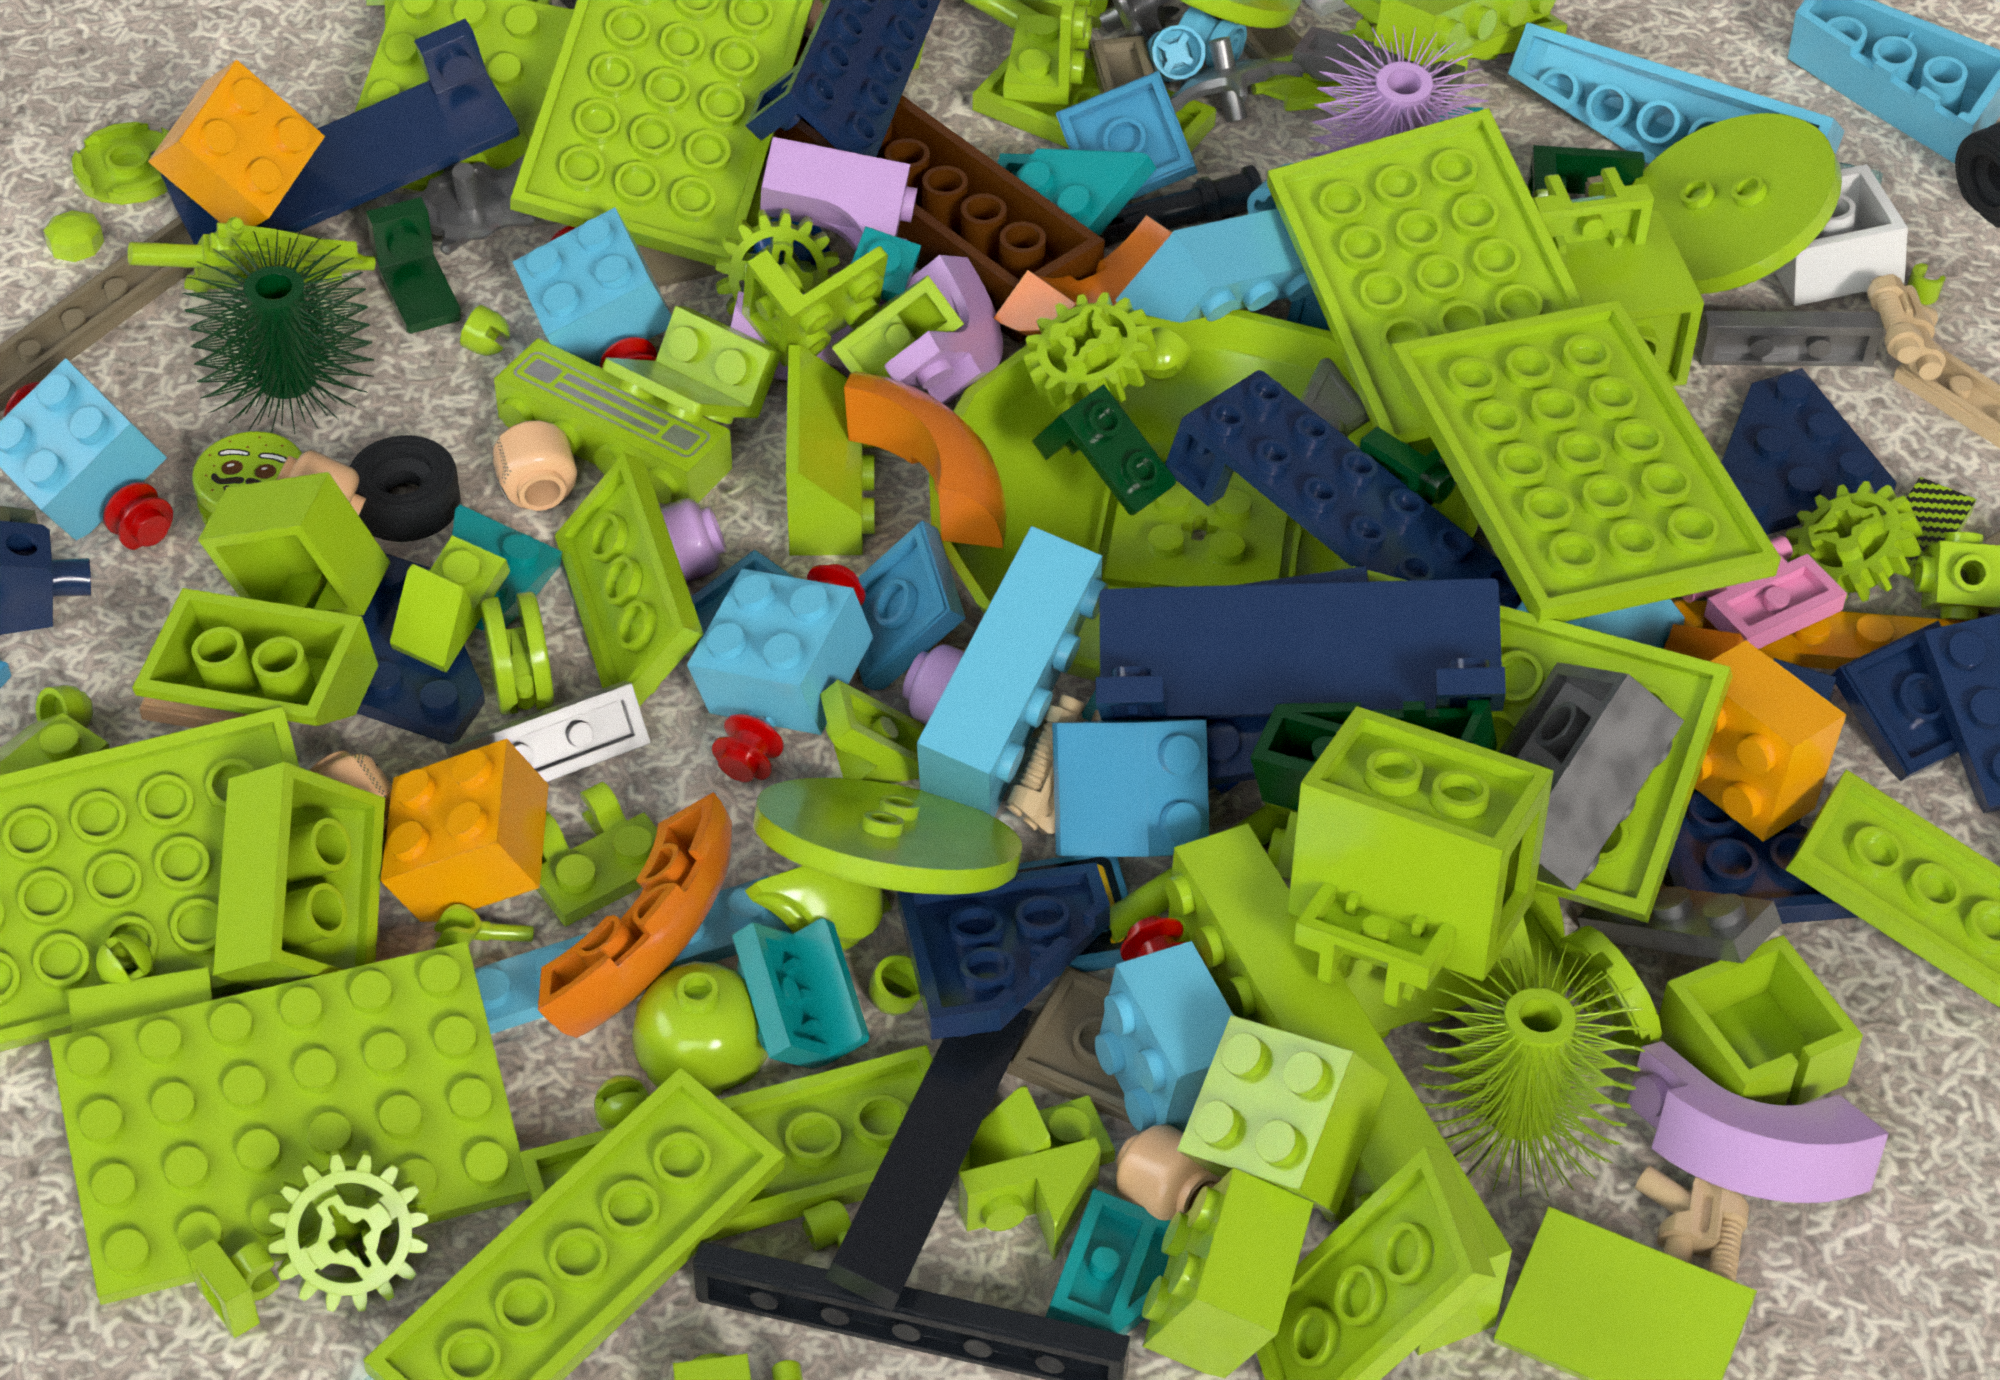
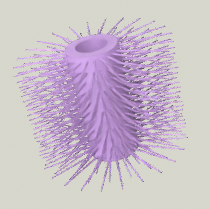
(1398, 102)

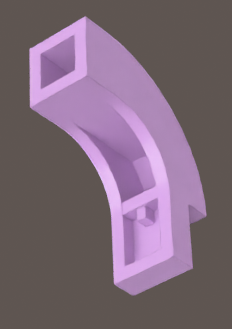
(952, 360)
(1750, 1146)

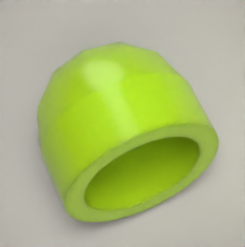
(479, 325)
(1170, 355)
(66, 700)
(110, 968)
(897, 976)
(617, 1099)

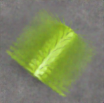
(1531, 1066)

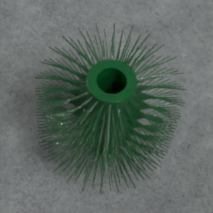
(279, 332)

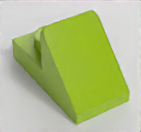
(896, 327)
(444, 603)
(870, 736)
(1020, 1129)
(1044, 1183)

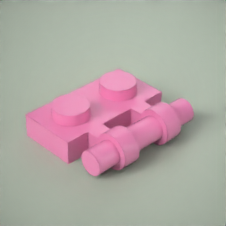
(1777, 604)

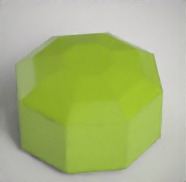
(73, 235)

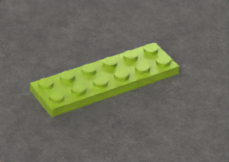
(825, 1124)
(589, 1245)

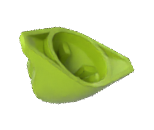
(808, 895)

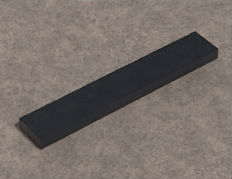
(923, 1163)
(918, 1321)

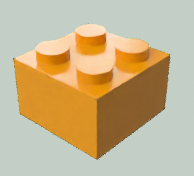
(237, 147)
(1768, 744)
(465, 831)

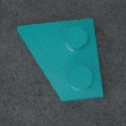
(1087, 182)
(529, 559)
(1110, 1266)

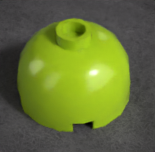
(701, 1022)

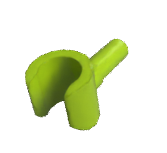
(1927, 289)
(462, 924)
(826, 1223)

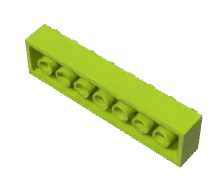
(1242, 929)

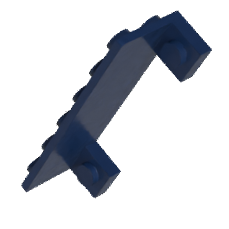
(849, 73)
(391, 140)
(1323, 486)
(1274, 644)

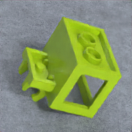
(1626, 254)
(1412, 852)

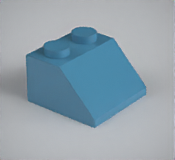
(1129, 786)

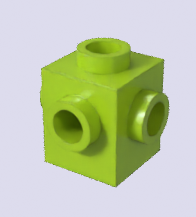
(1959, 577)

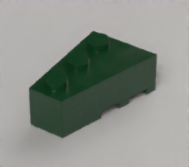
(1302, 731)

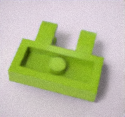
(600, 869)

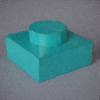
(900, 263)

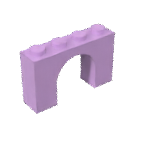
(840, 194)

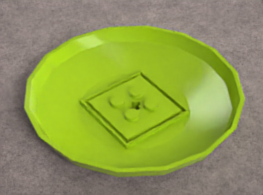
(1065, 496)

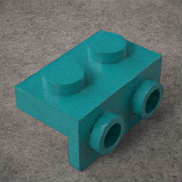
(801, 993)

